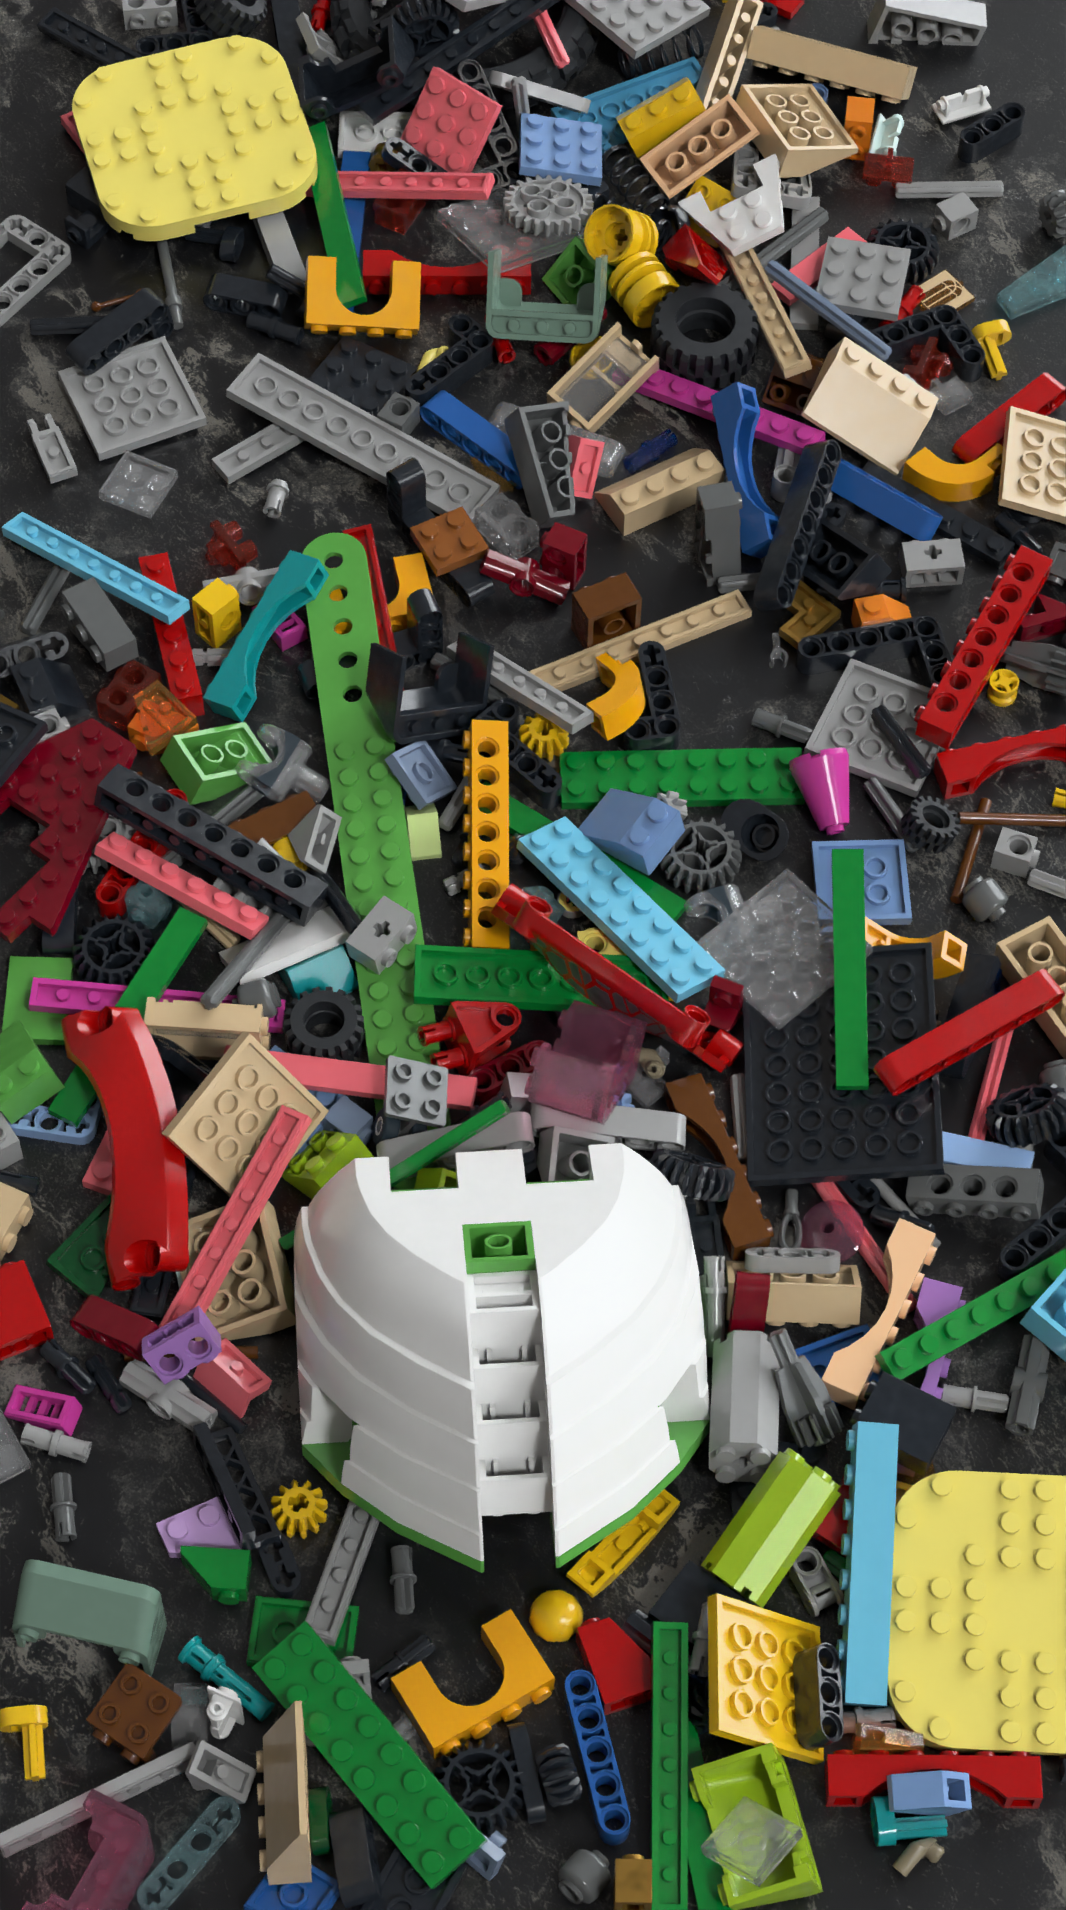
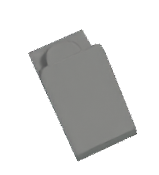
(219, 1772)

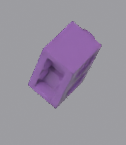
(176, 1340)

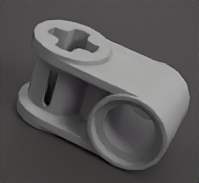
(817, 1587)

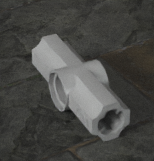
(248, 583)
(166, 1400)

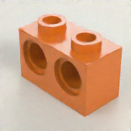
(859, 123)

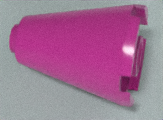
(825, 787)

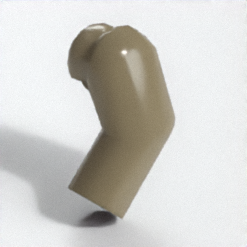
(651, 1063)
(918, 1850)

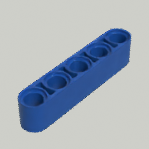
(471, 434)
(885, 502)
(602, 1772)

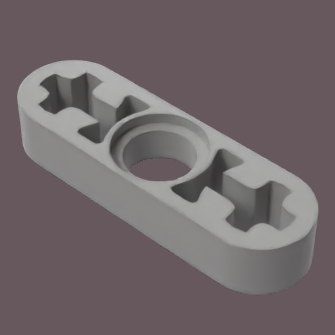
(792, 1260)

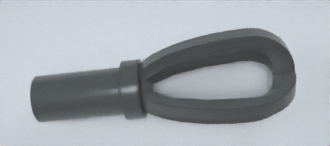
(790, 1214)

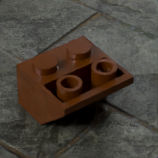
(794, 391)

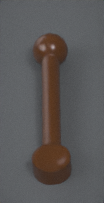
(96, 306)

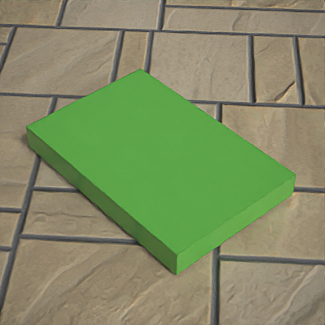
(42, 1026)

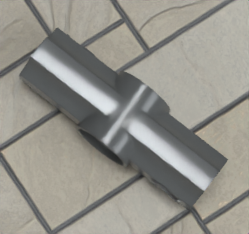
(1027, 1386)

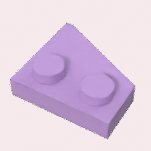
(199, 1527)

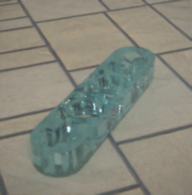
(192, 1858)

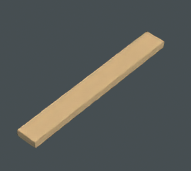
(770, 312)
(668, 632)

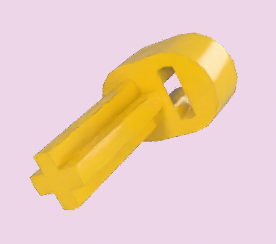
(990, 336)
(31, 1722)

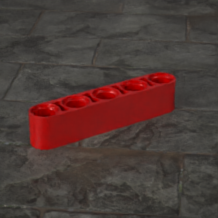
(1039, 396)
(115, 886)

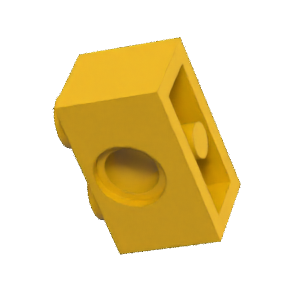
(217, 613)

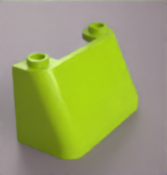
(765, 1779)

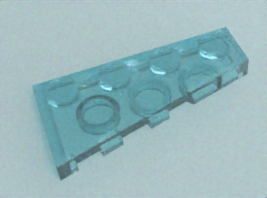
(1037, 287)

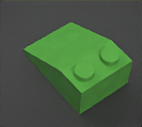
(206, 760)
(24, 1074)

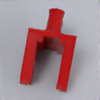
(470, 1034)

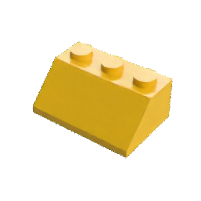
(660, 116)

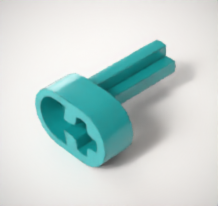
(889, 1829)

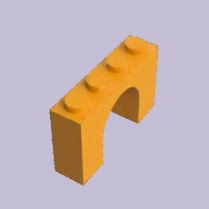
(327, 313)
(409, 576)
(448, 1724)

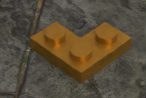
(811, 615)

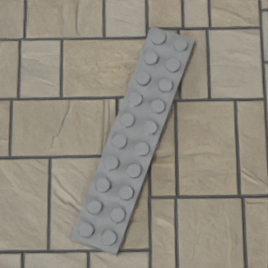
(355, 434)

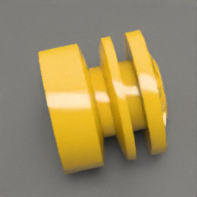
(619, 233)
(640, 285)

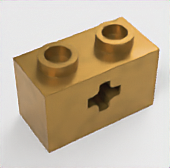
(632, 1883)

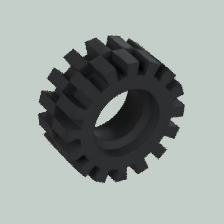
(930, 824)

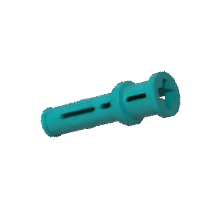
(210, 1666)

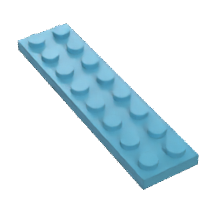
(620, 909)

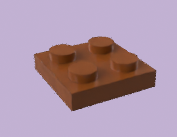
(449, 541)

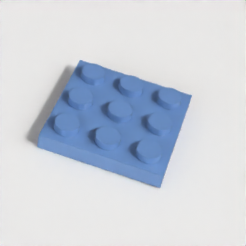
(560, 148)
(884, 877)

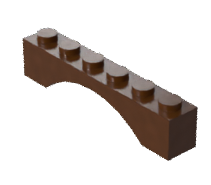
(742, 1221)

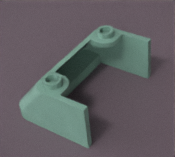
(535, 321)
(90, 1610)

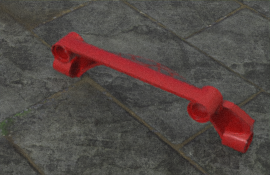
(610, 985)

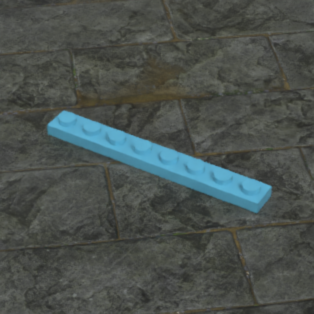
(90, 563)

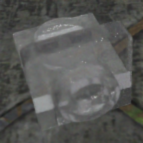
(951, 394)

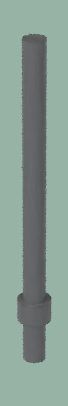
(173, 300)

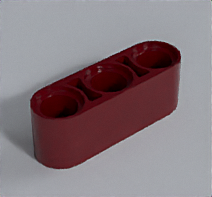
(493, 1072)
(749, 1302)
(112, 1326)

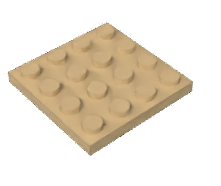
(1034, 465)
(234, 1110)

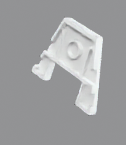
(746, 219)

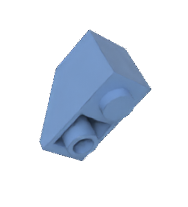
(929, 1793)

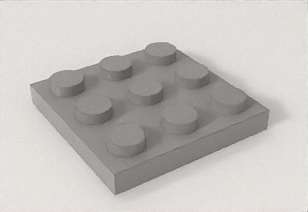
(864, 277)

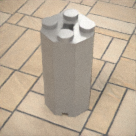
(743, 1407)

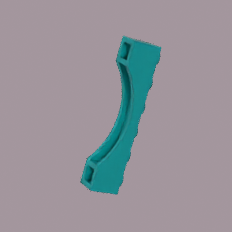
(293, 586)

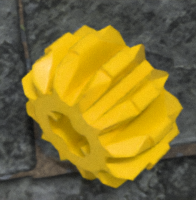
(543, 737)
(306, 1517)

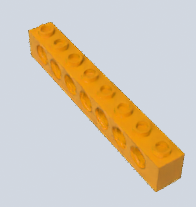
(490, 738)

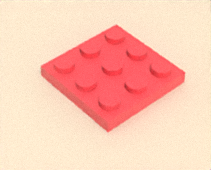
(451, 122)

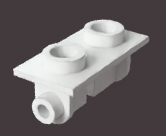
(961, 106)
(223, 1711)

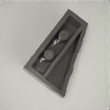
(717, 531)

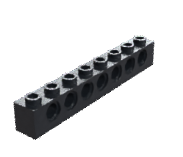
(210, 844)

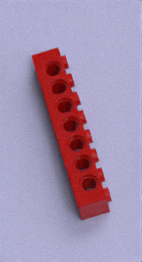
(942, 726)

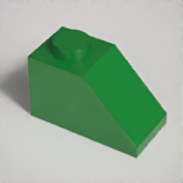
(220, 1571)

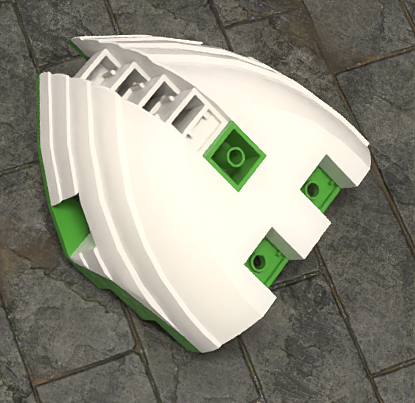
(500, 1346)

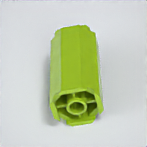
(772, 1527)

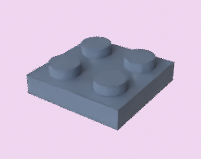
(421, 774)

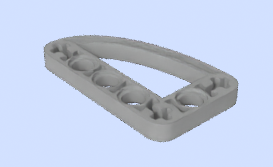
(793, 195)
(42, 258)

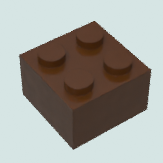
(605, 610)

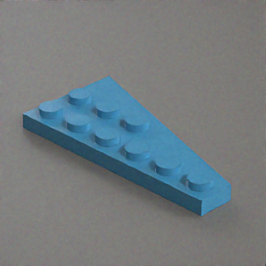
(619, 98)

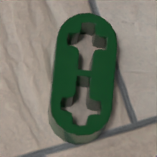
(319, 1808)

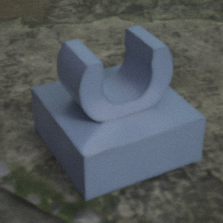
(489, 1857)

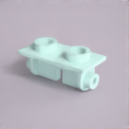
(886, 134)

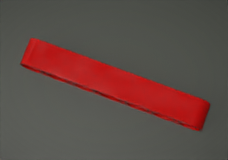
(968, 1032)

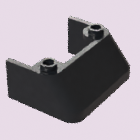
(434, 711)

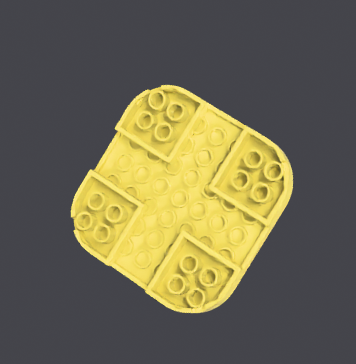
(194, 137)
(981, 1612)

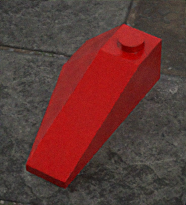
(694, 256)

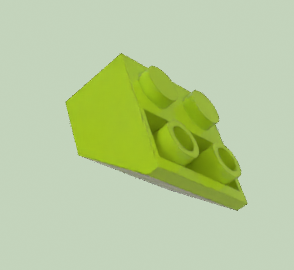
(323, 1159)

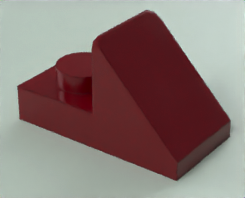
(1045, 623)
(724, 1003)

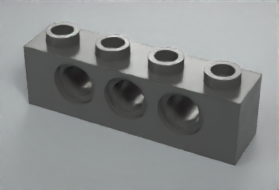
(990, 1181)

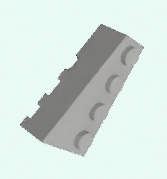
(927, 21)

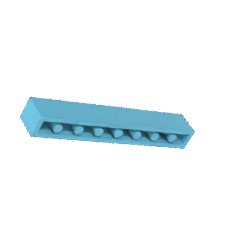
(868, 1563)

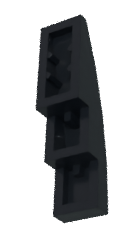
(970, 991)

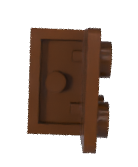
(134, 1714)

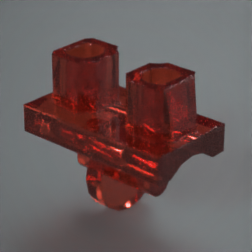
(887, 168)
(929, 362)
(224, 548)

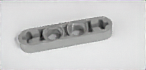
(542, 93)

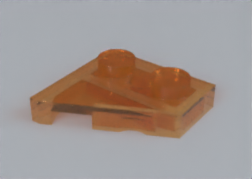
(161, 716)
(874, 1737)

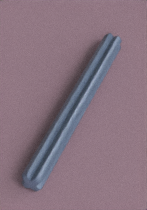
(828, 310)

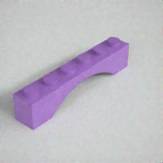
(934, 1302)

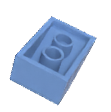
(633, 828)

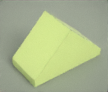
(423, 832)

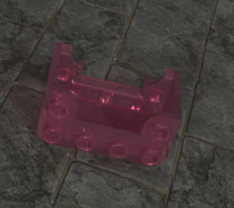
(588, 1063)
(120, 1860)

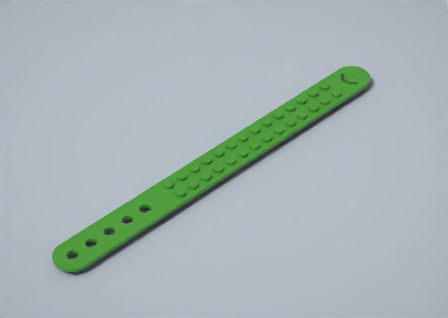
(368, 799)

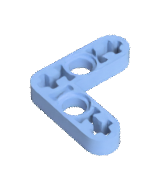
(91, 1120)

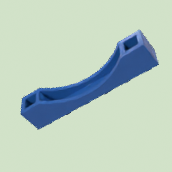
(736, 420)

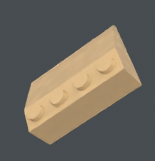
(795, 127)
(869, 405)
(257, 1289)
(285, 1800)

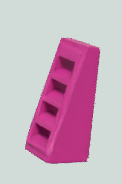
(291, 636)
(64, 1414)

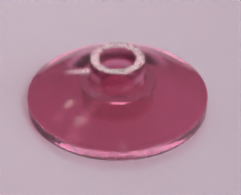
(847, 1231)

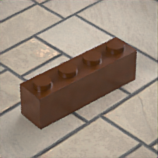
(274, 821)

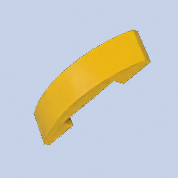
(623, 1546)

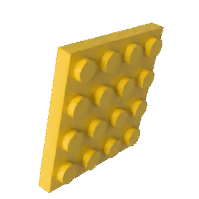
(754, 1676)

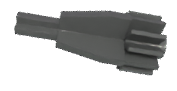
(1038, 665)
(803, 1395)

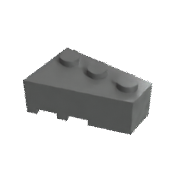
(98, 625)

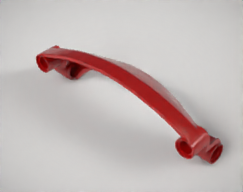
(148, 1172)

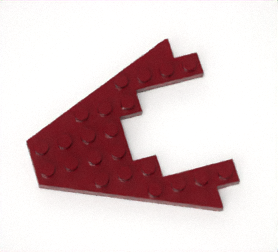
(59, 791)

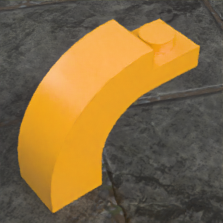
(953, 481)
(622, 703)
(947, 949)

